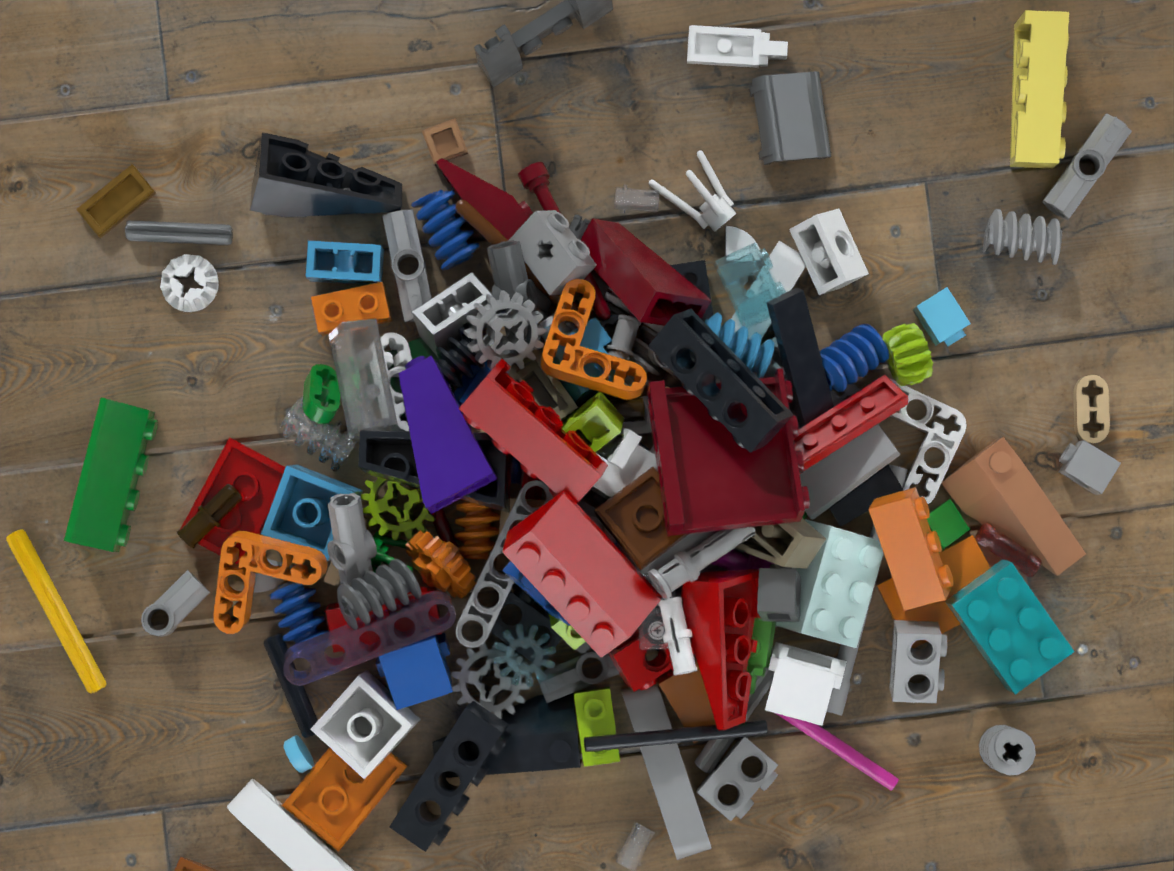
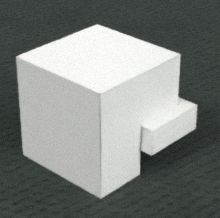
(625, 463)
(802, 683)

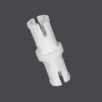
(677, 636)

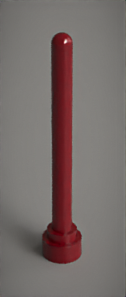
(535, 179)

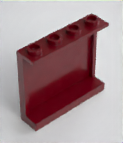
(714, 481)

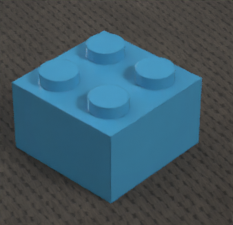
(301, 508)

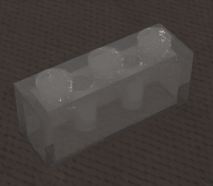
(362, 377)

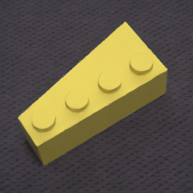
(1039, 89)

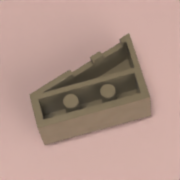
(785, 544)

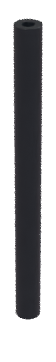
(673, 736)

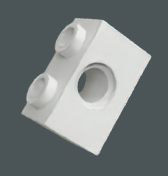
(828, 251)

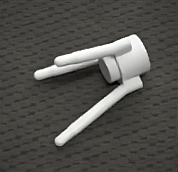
(715, 210)

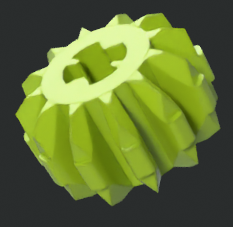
(908, 354)

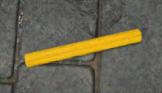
(56, 611)

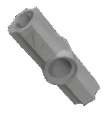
(1098, 148)
(404, 243)
(351, 542)

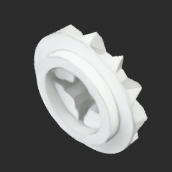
(195, 298)

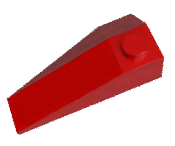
(722, 616)

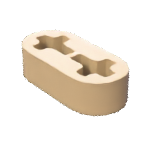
(1100, 409)

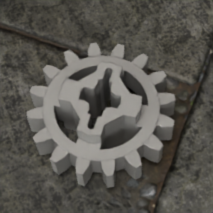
(514, 320)
(475, 678)

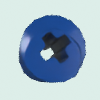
(446, 228)
(853, 356)
(298, 612)

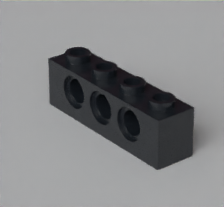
(739, 384)
(414, 818)

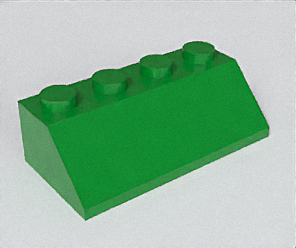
(111, 475)

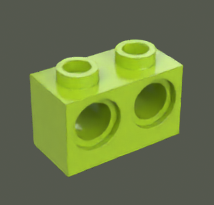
(595, 422)
(596, 719)

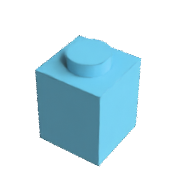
(942, 318)

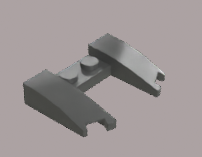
(503, 58)

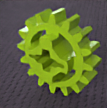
(384, 505)

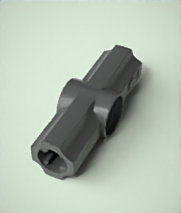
(511, 275)
(568, 676)

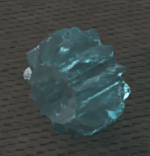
(524, 667)

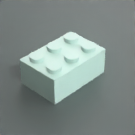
(837, 586)

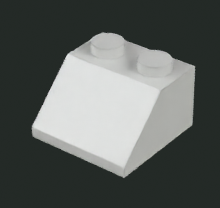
(364, 724)

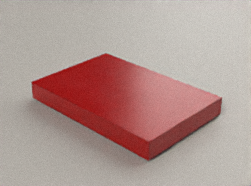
(257, 482)

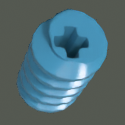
(748, 350)

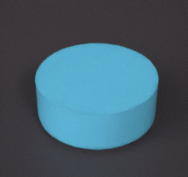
(298, 754)

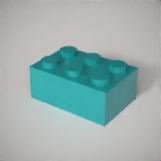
(1009, 626)

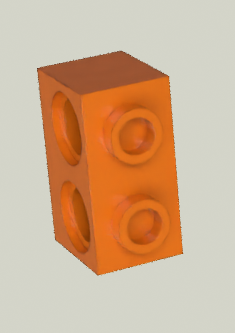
(351, 305)

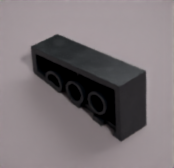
(392, 458)

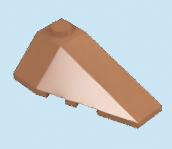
(1003, 493)

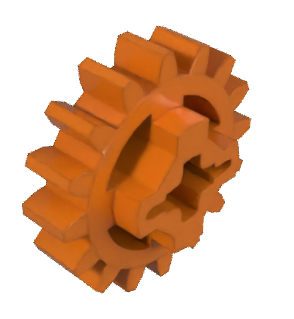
(440, 564)

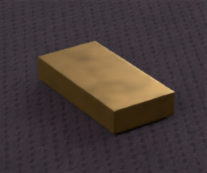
(116, 201)

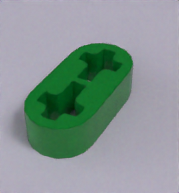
(315, 393)

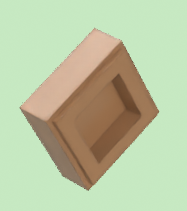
(445, 141)

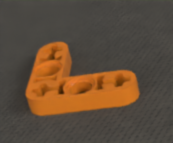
(576, 356)
(255, 562)

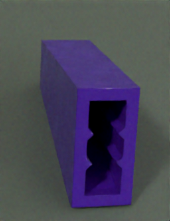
(443, 443)

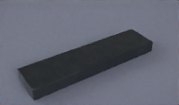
(800, 355)

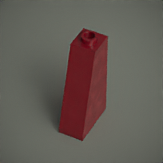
(639, 275)

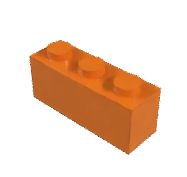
(911, 548)

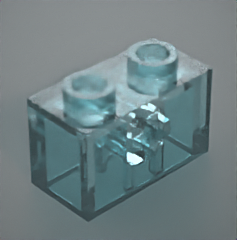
(734, 275)

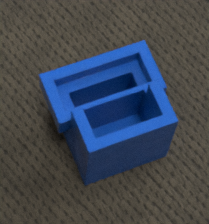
(417, 671)

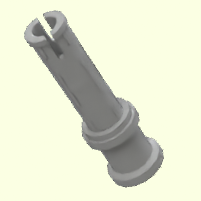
(687, 565)

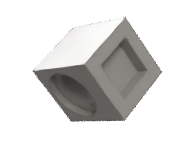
(1088, 466)

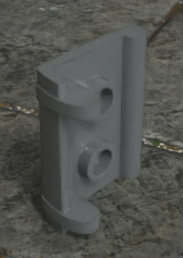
(790, 117)

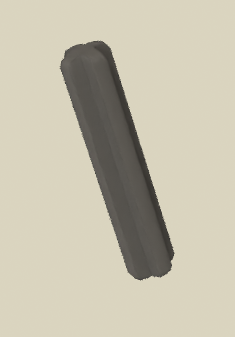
(179, 232)

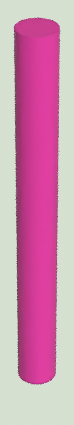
(844, 751)

